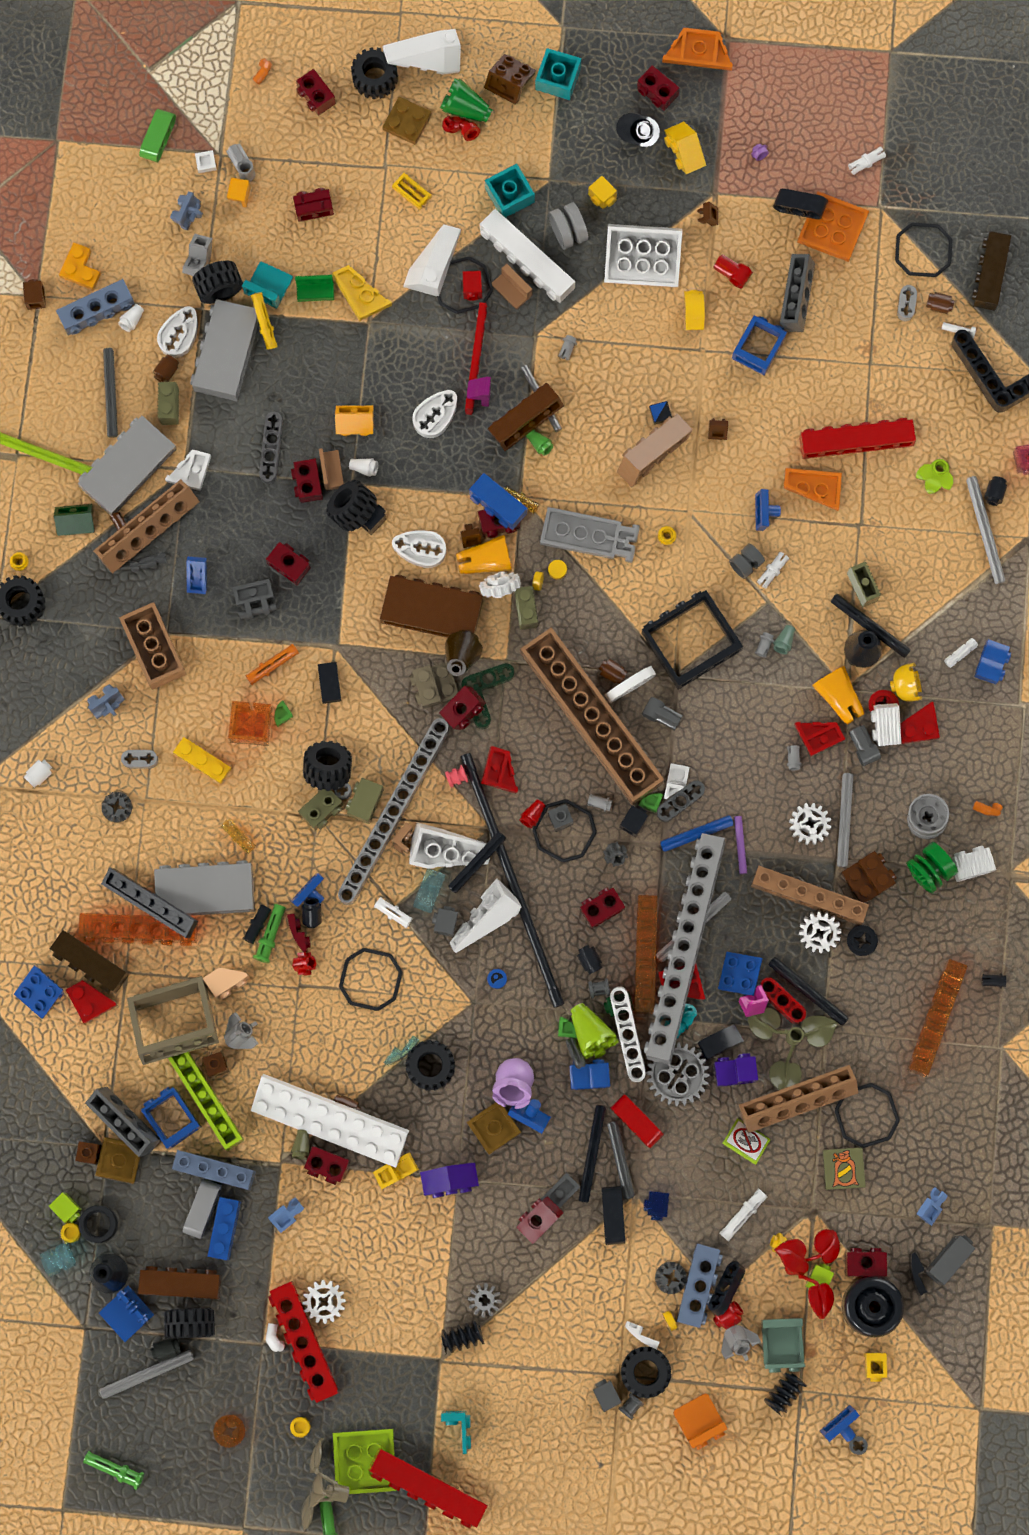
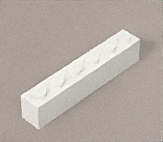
(527, 256)

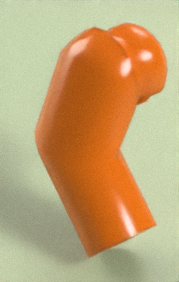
(263, 72)
(995, 810)

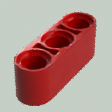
(791, 1005)
(637, 1121)

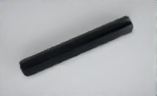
(477, 862)

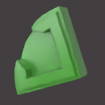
(282, 714)
(651, 802)
(566, 1028)

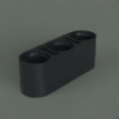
(800, 203)
(613, 1215)

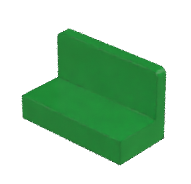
(315, 288)

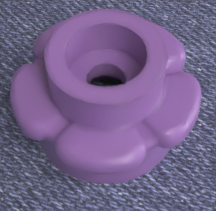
(759, 152)

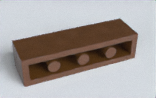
(525, 416)
(179, 1283)

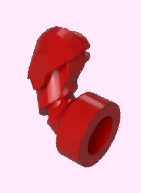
(468, 129)

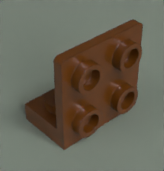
(508, 78)

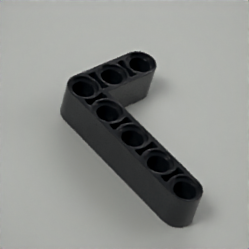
(990, 376)

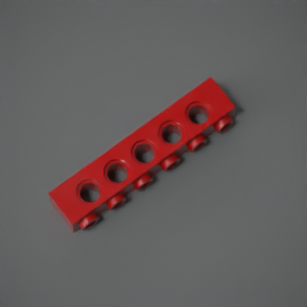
(315, 1392)

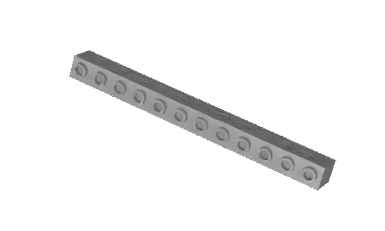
(706, 844)

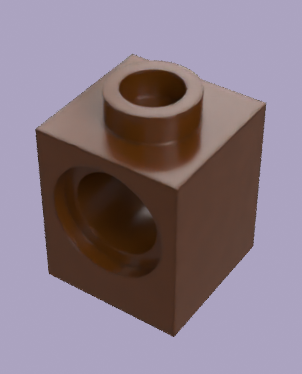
(34, 294)
(215, 1064)
(88, 1153)

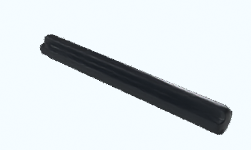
(870, 625)
(808, 991)
(592, 1153)

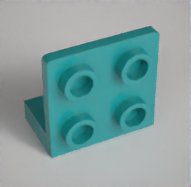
(269, 281)
(452, 1418)

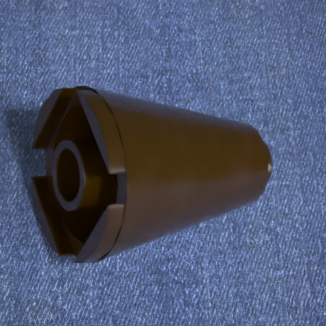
(462, 651)

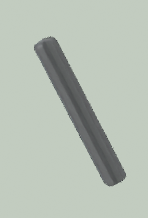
(620, 1160)

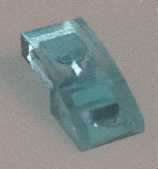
(429, 890)
(397, 1055)

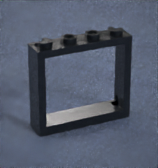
(682, 608)

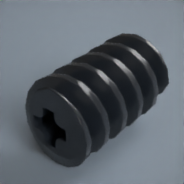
(462, 1337)
(784, 1393)

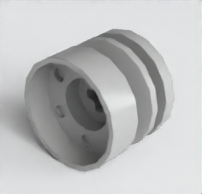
(933, 807)

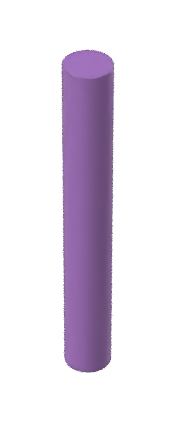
(740, 844)

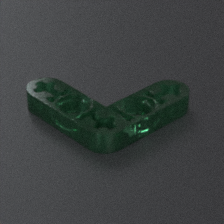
(503, 679)

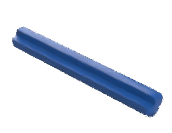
(695, 833)

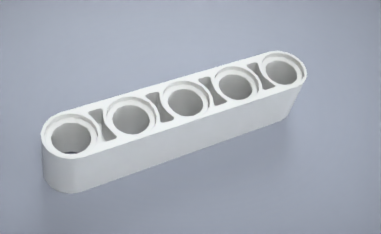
(626, 1044)

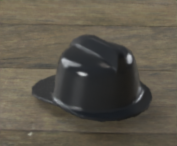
(638, 129)

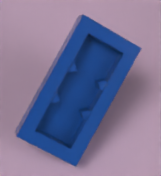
(764, 510)
(196, 575)
(309, 891)
(531, 1116)
(840, 1424)

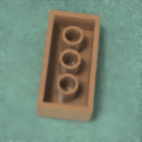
(152, 646)

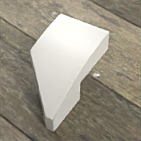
(676, 779)
(636, 1331)

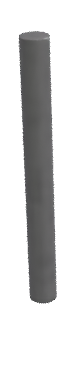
(531, 380)

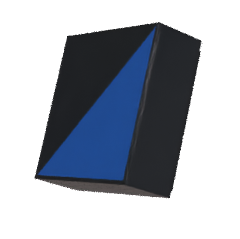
(660, 412)

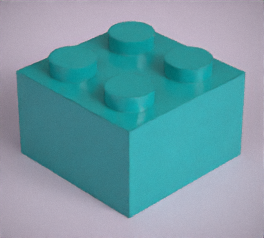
(558, 74)
(509, 191)

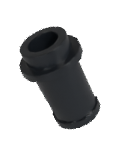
(994, 980)

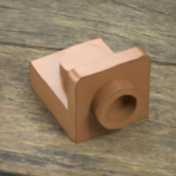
(403, 835)

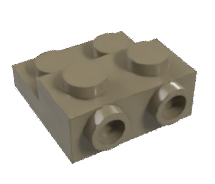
(433, 684)

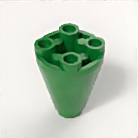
(465, 102)

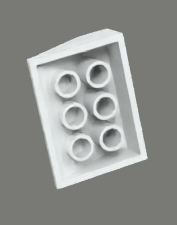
(643, 255)

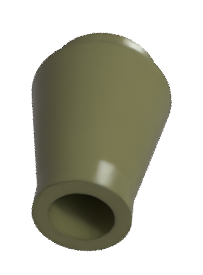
(300, 1148)

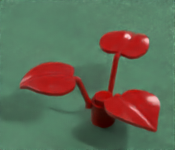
(792, 1256)

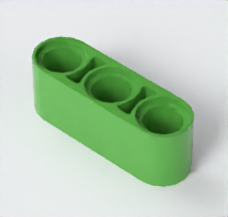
(157, 135)

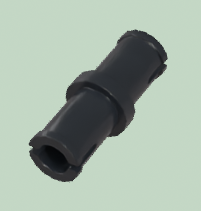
(257, 924)

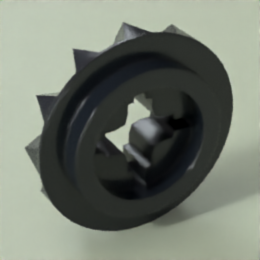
(870, 937)

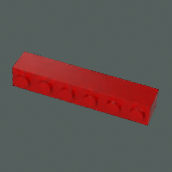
(857, 439)
(424, 1486)

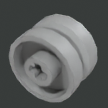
(568, 226)

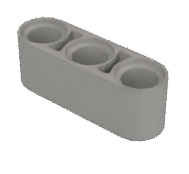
(202, 1208)

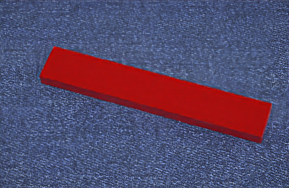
(477, 349)

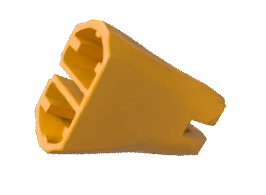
(486, 557)
(840, 694)

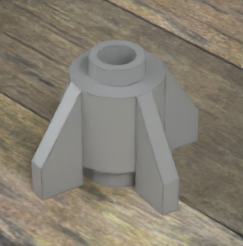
(239, 1034)
(738, 1340)

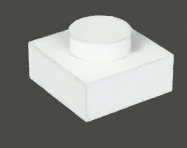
(205, 161)

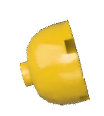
(906, 683)

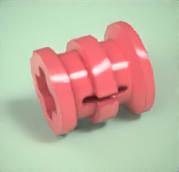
(456, 776)

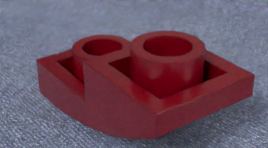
(300, 937)

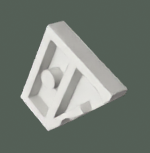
(191, 470)

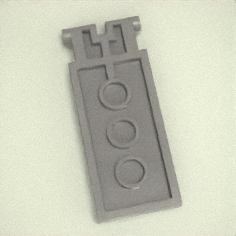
(588, 534)

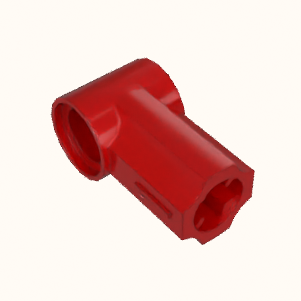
(737, 273)

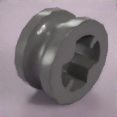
(857, 1451)

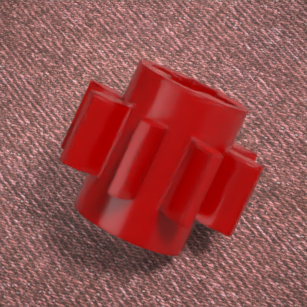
(304, 963)

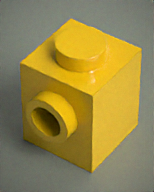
(602, 193)

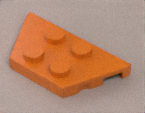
(699, 49)

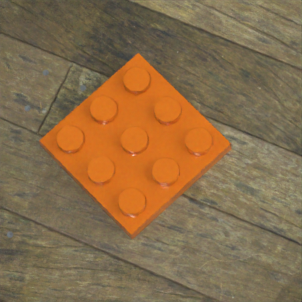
(836, 230)

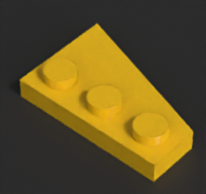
(359, 294)

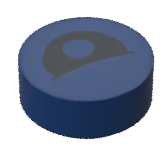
(497, 979)

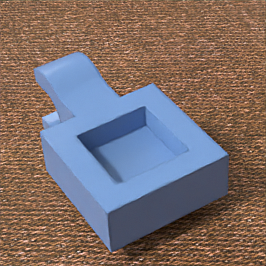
(931, 1207)
(284, 1216)

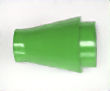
(541, 443)

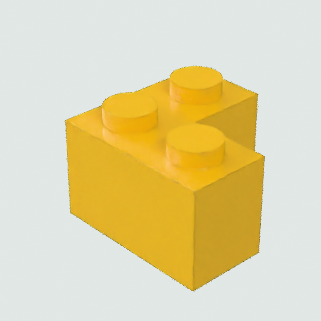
(686, 145)

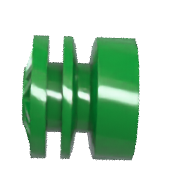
(935, 865)

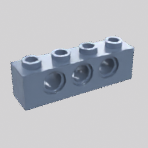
(99, 298)
(213, 1170)
(701, 1254)

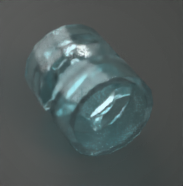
(57, 1259)

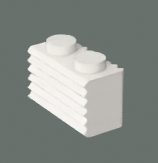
(887, 724)
(974, 863)

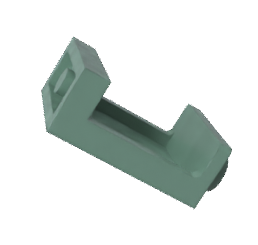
(782, 1344)

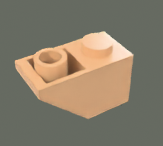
(224, 980)

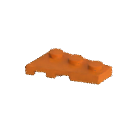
(815, 485)

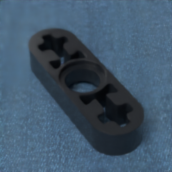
(721, 1300)

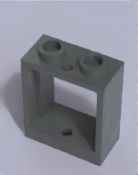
(950, 1259)

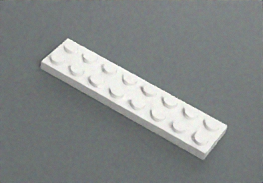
(329, 1120)

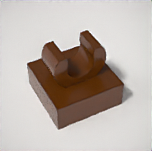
(710, 214)
(718, 429)
(470, 536)

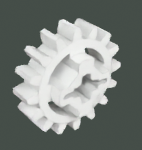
(499, 584)
(812, 832)
(813, 935)
(317, 1295)

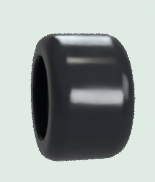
(856, 1306)

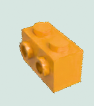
(354, 420)

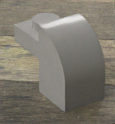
(199, 254)

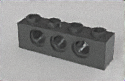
(797, 293)
(123, 1121)

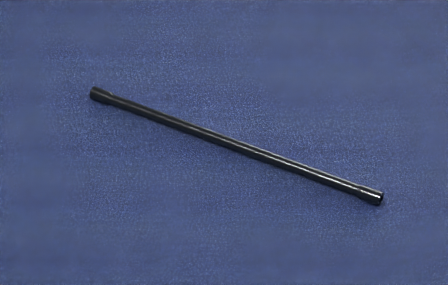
(553, 990)

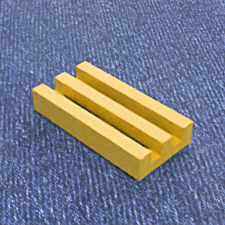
(423, 201)

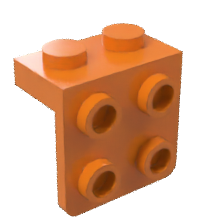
(700, 1421)

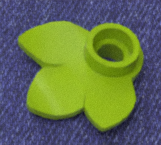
(934, 478)

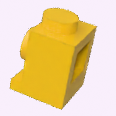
(881, 1360)

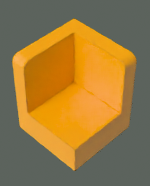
(239, 191)

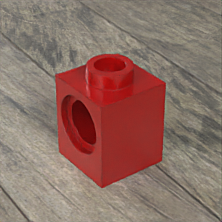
(472, 285)

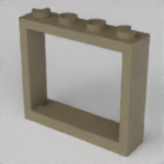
(179, 1044)

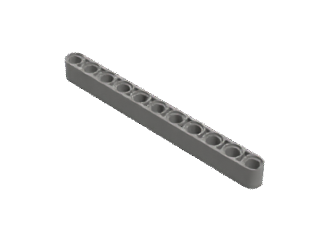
(393, 821)

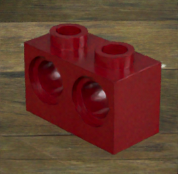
(661, 85)
(319, 90)
(310, 480)
(605, 911)
(328, 1161)

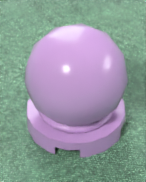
(513, 1083)

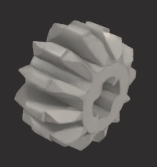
(479, 1304)

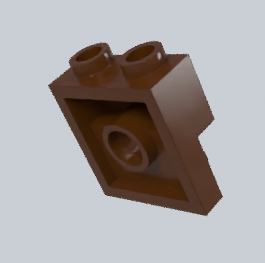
(869, 877)

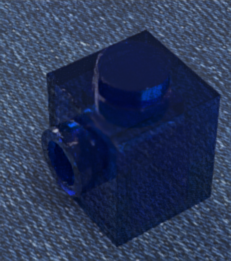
(657, 1205)

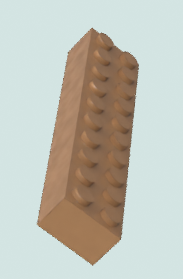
(592, 716)

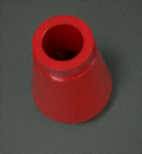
(532, 814)

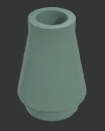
(784, 641)

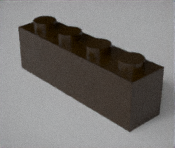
(992, 270)
(88, 961)

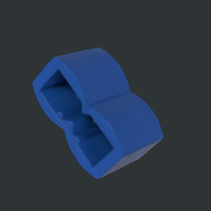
(992, 662)
(590, 1076)

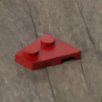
(499, 771)

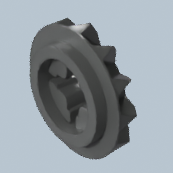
(121, 814)
(661, 1281)

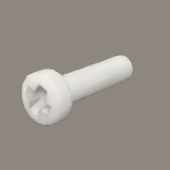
(954, 328)

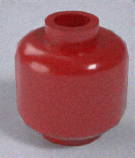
(731, 1317)

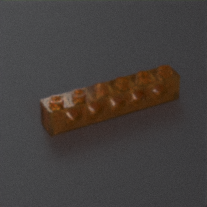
(89, 921)
(645, 954)
(937, 1018)

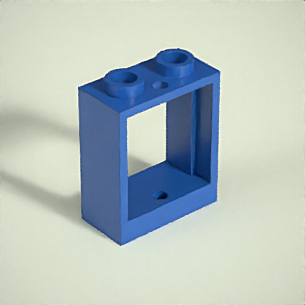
(752, 361)
(182, 1134)

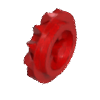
(879, 696)

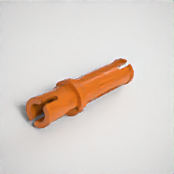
(253, 676)

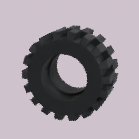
(373, 87)
(217, 281)
(351, 505)
(28, 613)
(327, 765)
(420, 1051)
(189, 1323)
(662, 1364)

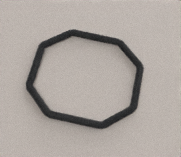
(923, 225)
(488, 281)
(586, 846)
(364, 1005)
(876, 1141)

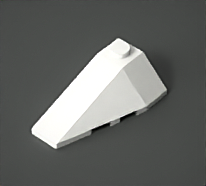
(431, 51)
(431, 266)
(440, 848)
(495, 910)

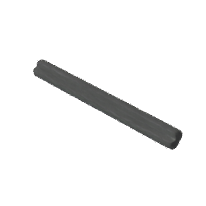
(110, 392)

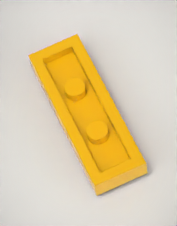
(202, 760)

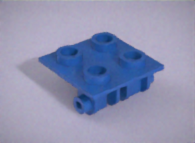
(740, 973)
(38, 992)
(126, 1313)

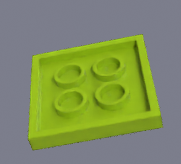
(354, 1455)

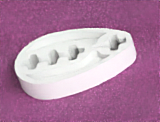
(186, 339)
(425, 409)
(426, 538)
(630, 684)

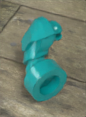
(687, 1019)

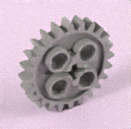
(692, 1084)

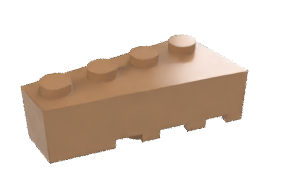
(653, 449)

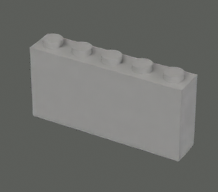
(225, 350)
(126, 465)
(207, 888)

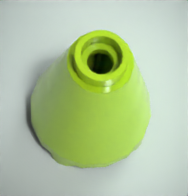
(591, 1032)

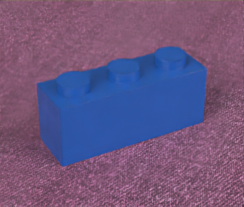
(497, 502)
(224, 1228)

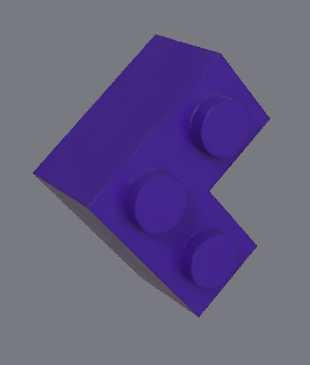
(736, 1072)
(449, 1180)

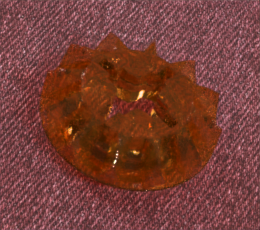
(238, 1433)

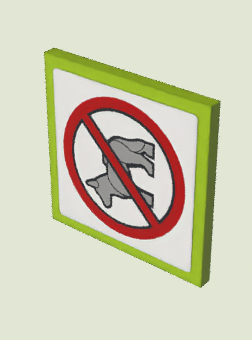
(746, 1144)

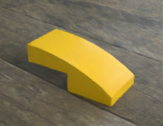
(389, 1175)

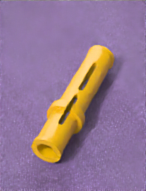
(264, 322)

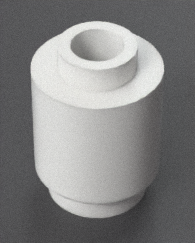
(38, 773)

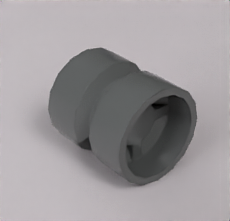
(746, 561)

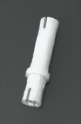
(749, 1208)

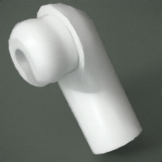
(272, 1339)

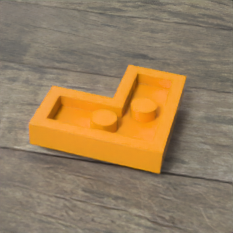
(75, 269)

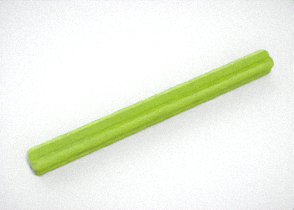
(44, 454)

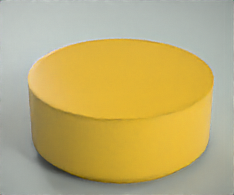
(557, 569)
(538, 581)
(70, 1233)
(670, 1320)
(300, 1427)

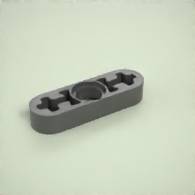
(672, 814)

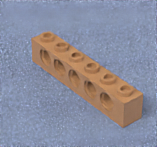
(135, 534)
(809, 895)
(798, 1099)

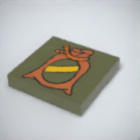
(843, 1168)

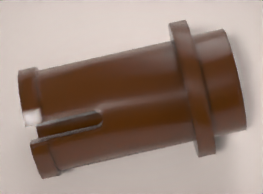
(117, 520)

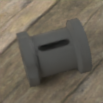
(599, 988)
(631, 1406)

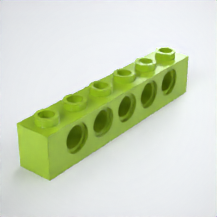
(206, 1100)

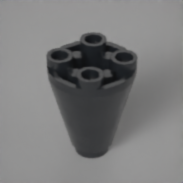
(861, 653)
(116, 1274)

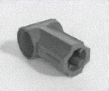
(657, 711)
(866, 750)

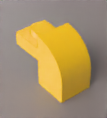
(694, 310)

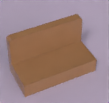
(512, 287)
(331, 469)

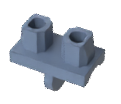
(189, 210)
(107, 703)

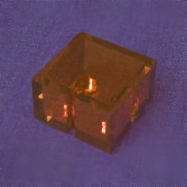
(250, 725)

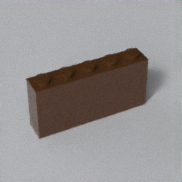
(430, 607)

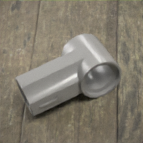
(241, 162)

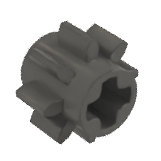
(615, 854)

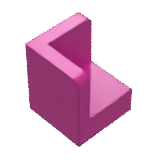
(754, 1004)

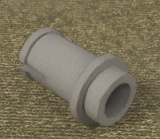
(567, 347)
(764, 644)
(793, 758)
(600, 802)

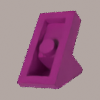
(480, 390)

